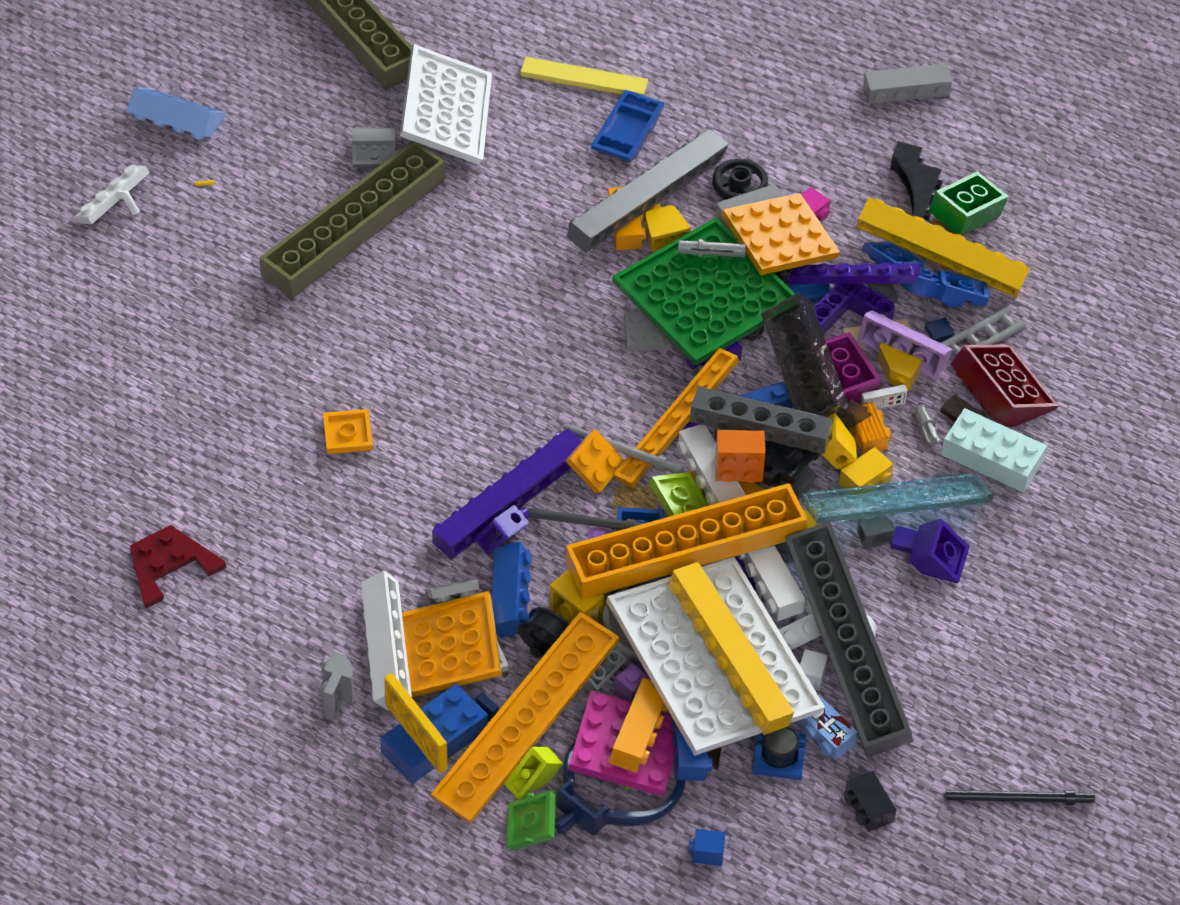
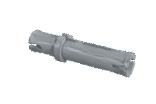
(711, 248)

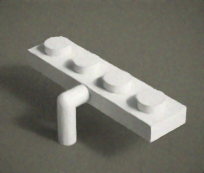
(118, 189)
(801, 630)

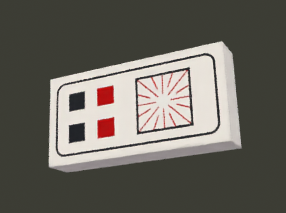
(885, 397)

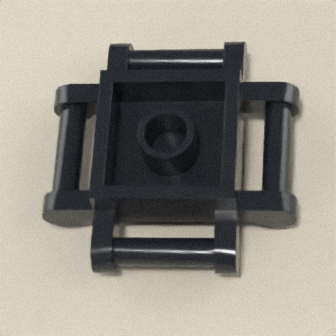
(785, 462)

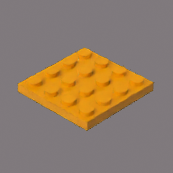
(780, 234)
(451, 644)

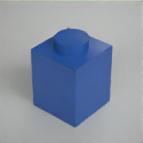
(707, 847)

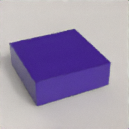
(903, 539)

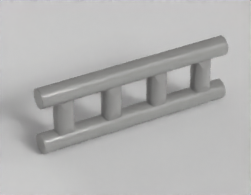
(985, 325)

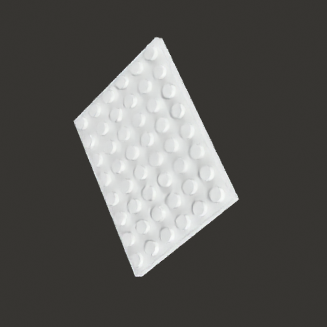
(687, 672)

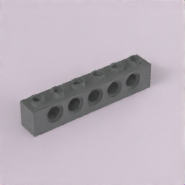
(779, 422)

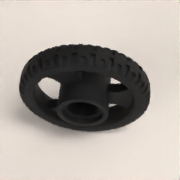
(739, 179)

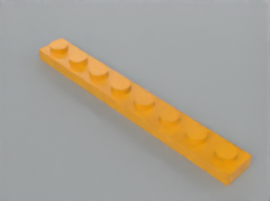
(675, 417)

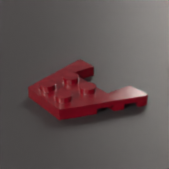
(165, 553)

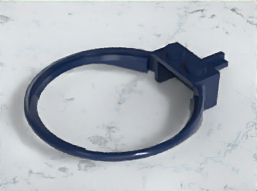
(592, 820)

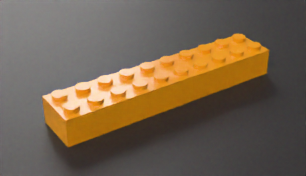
(684, 539)

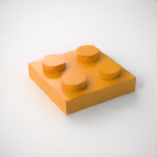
(347, 431)
(595, 461)

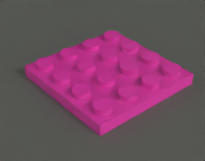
(596, 739)

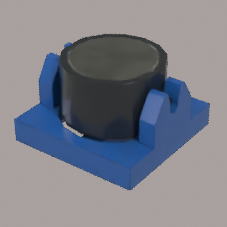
(780, 750)

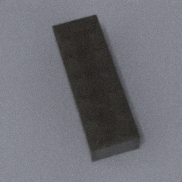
(805, 358)

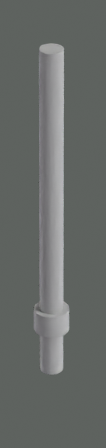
(660, 462)

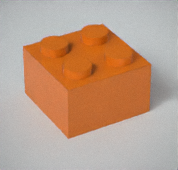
(739, 455)

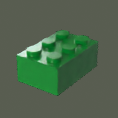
(968, 203)

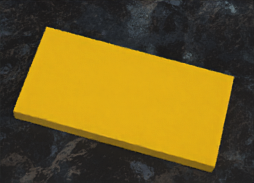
(415, 723)

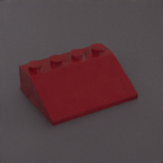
(1002, 383)

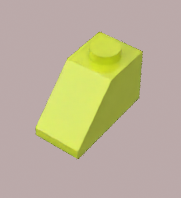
(533, 771)

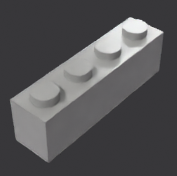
(907, 83)

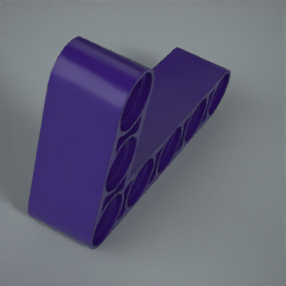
(854, 297)

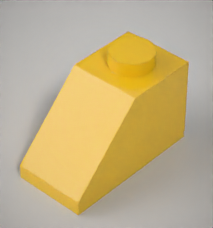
(899, 366)

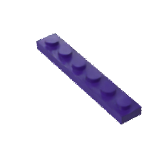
(855, 273)

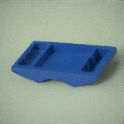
(628, 126)

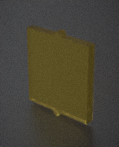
(634, 498)

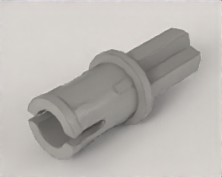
(926, 424)

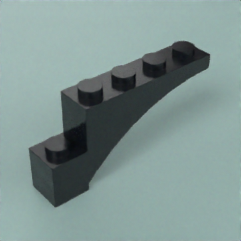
(919, 179)

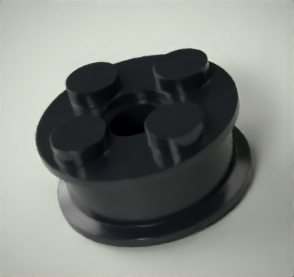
(541, 630)

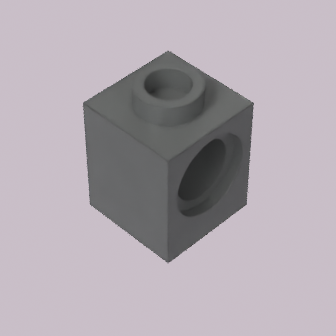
(875, 531)

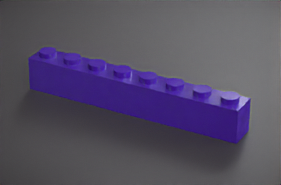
(512, 489)

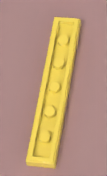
(582, 77)

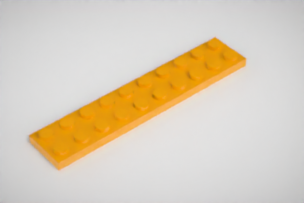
(525, 717)

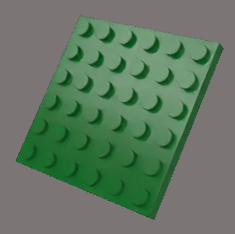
(701, 299)

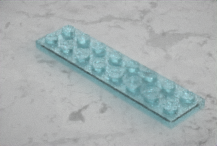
(896, 498)

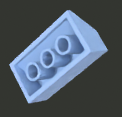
(175, 112)

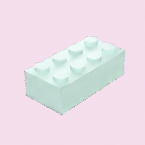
(994, 450)

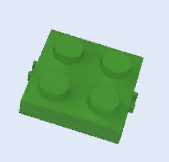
(531, 820)

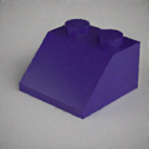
(939, 551)

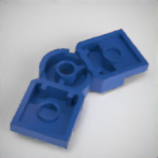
(945, 286)

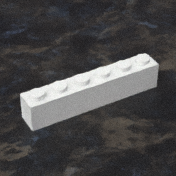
(384, 633)

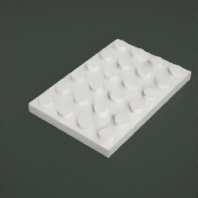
(446, 104)

